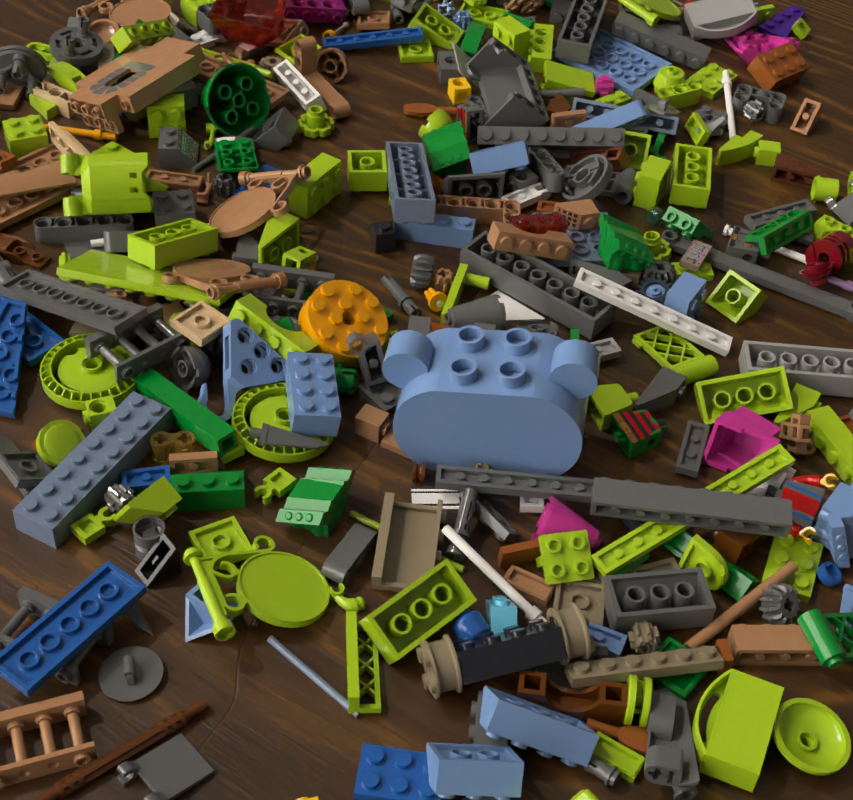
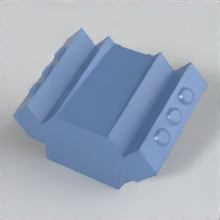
(836, 525)

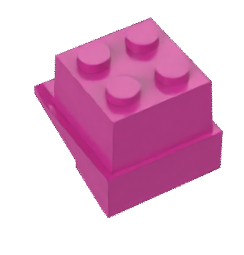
(739, 439)

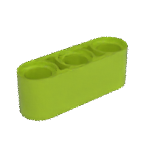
(681, 94)

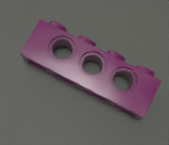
(316, 11)

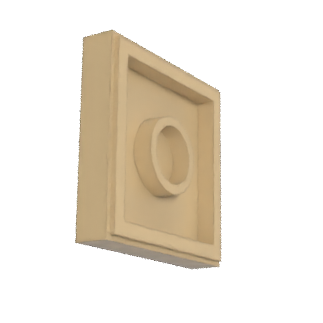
(200, 323)

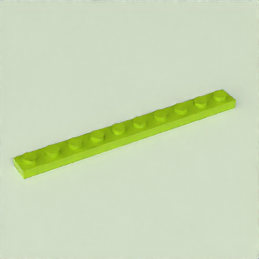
(654, 534)

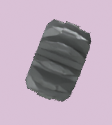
(661, 269)
(422, 271)
(779, 604)

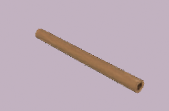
(740, 607)

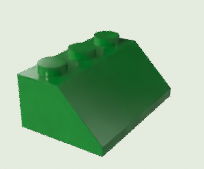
(209, 490)

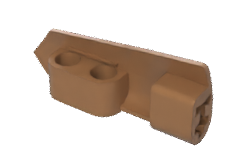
(36, 179)

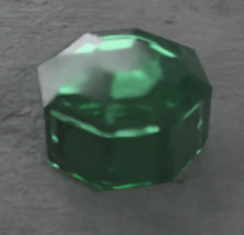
(654, 216)

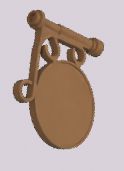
(129, 11)
(258, 203)
(221, 277)

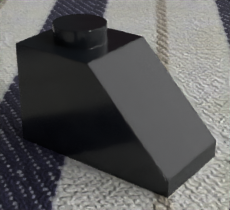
(382, 236)

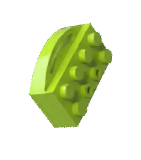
(736, 728)

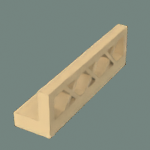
(65, 140)

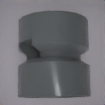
(146, 532)

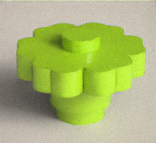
(315, 123)
(658, 246)

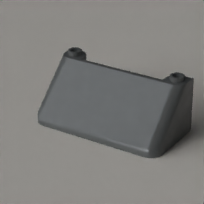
(507, 87)

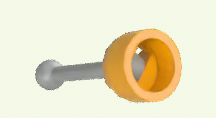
(330, 33)

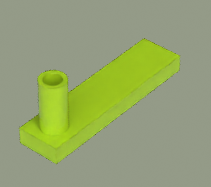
(461, 279)

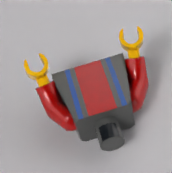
(806, 497)

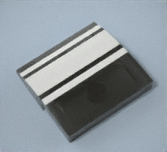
(430, 497)

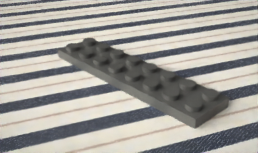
(73, 301)

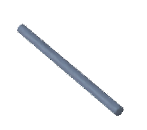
(310, 673)

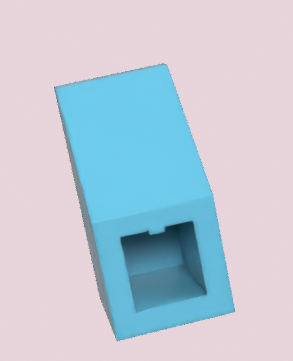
(500, 613)

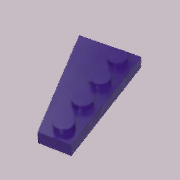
(781, 24)

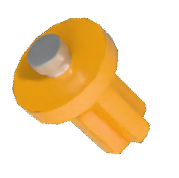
(435, 299)

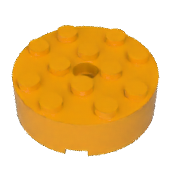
(337, 311)

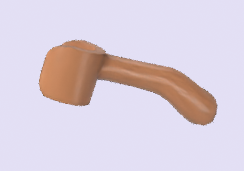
(204, 197)

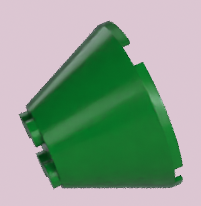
(236, 99)

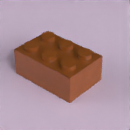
(778, 67)

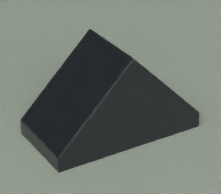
(160, 562)

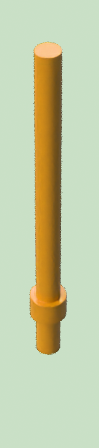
(96, 134)

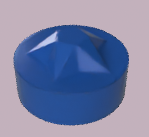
(829, 574)

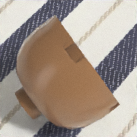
(332, 64)

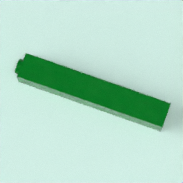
(188, 413)

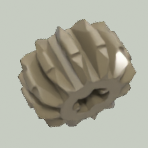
(269, 63)

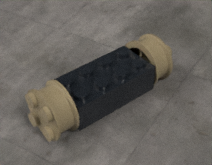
(516, 649)

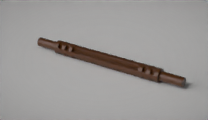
(122, 752)

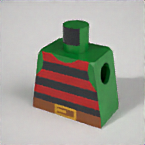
(637, 431)

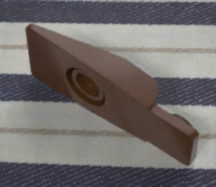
(22, 252)

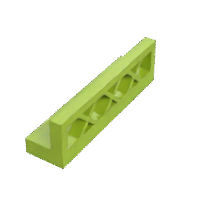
(354, 671)

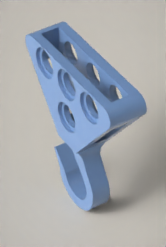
(238, 354)

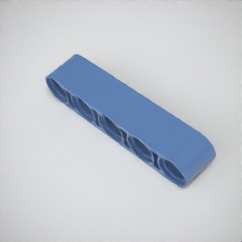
(621, 117)

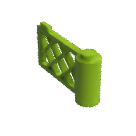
(694, 368)

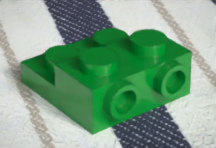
(687, 224)

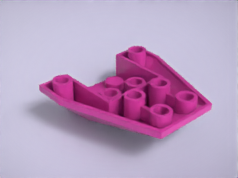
(751, 44)

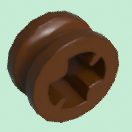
(419, 472)

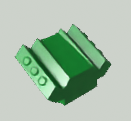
(446, 150)
(622, 246)
(318, 500)

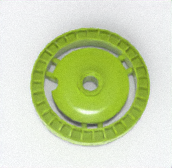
(81, 376)
(269, 407)

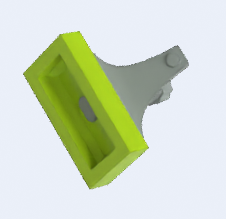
(702, 131)

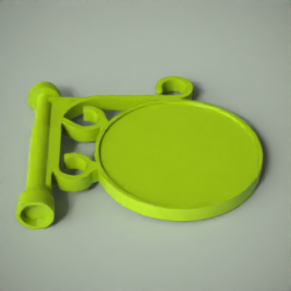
(653, 10)
(269, 585)

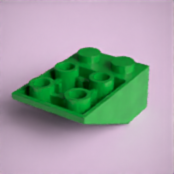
(235, 155)

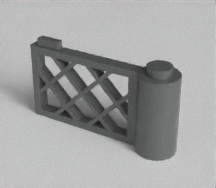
(620, 186)

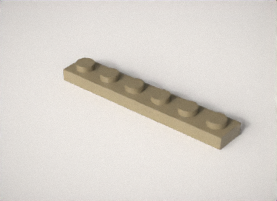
(644, 665)

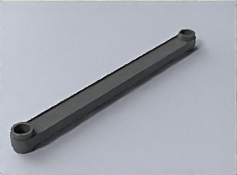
(767, 278)

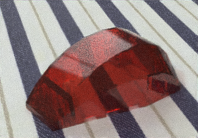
(249, 21)

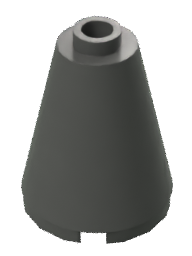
(482, 310)

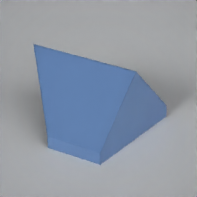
(197, 617)

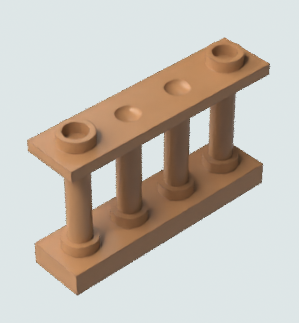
(41, 716)

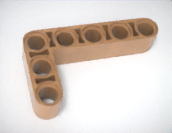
(306, 63)
(482, 209)

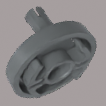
(76, 44)
(587, 179)

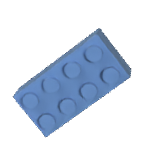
(312, 394)

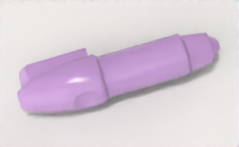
(846, 285)

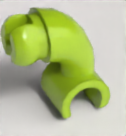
(347, 604)

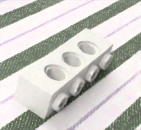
(299, 87)

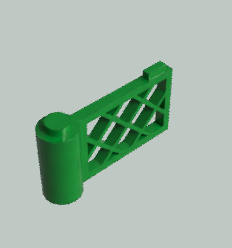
(826, 640)

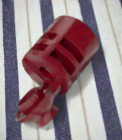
(827, 257)

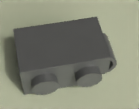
(369, 356)

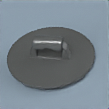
(131, 674)

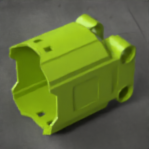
(107, 183)

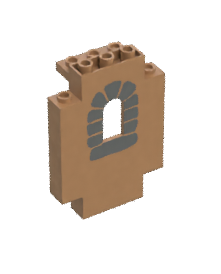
(157, 71)

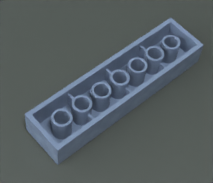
(409, 183)
(91, 469)

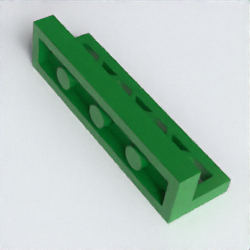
(781, 230)
(738, 581)

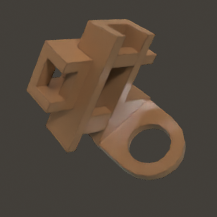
(798, 434)

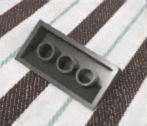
(661, 597)

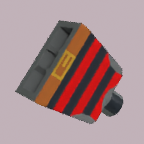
(471, 117)

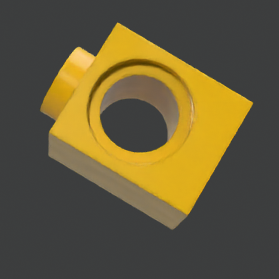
(458, 90)

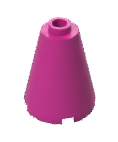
(560, 518)

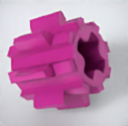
(604, 85)

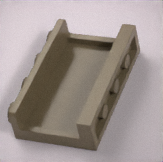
(406, 543)

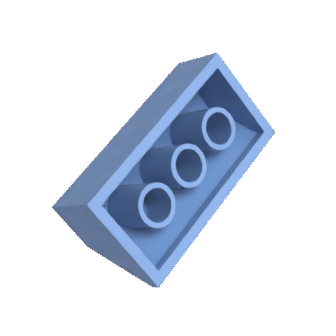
(445, 231)
(536, 727)

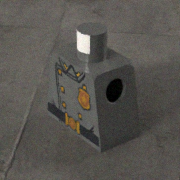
(741, 249)

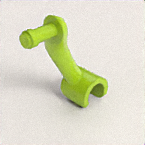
(210, 129)

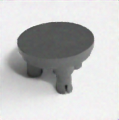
(21, 67)

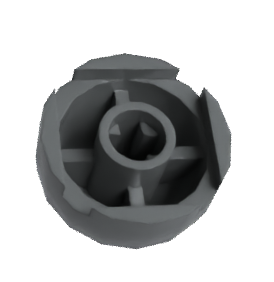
(190, 367)

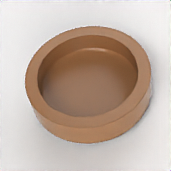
(104, 28)

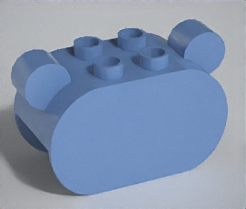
(491, 397)

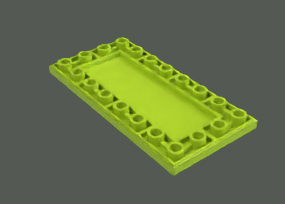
(121, 272)

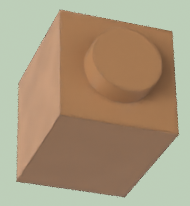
(372, 423)

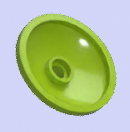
(811, 736)

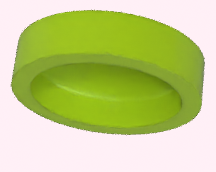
(57, 441)

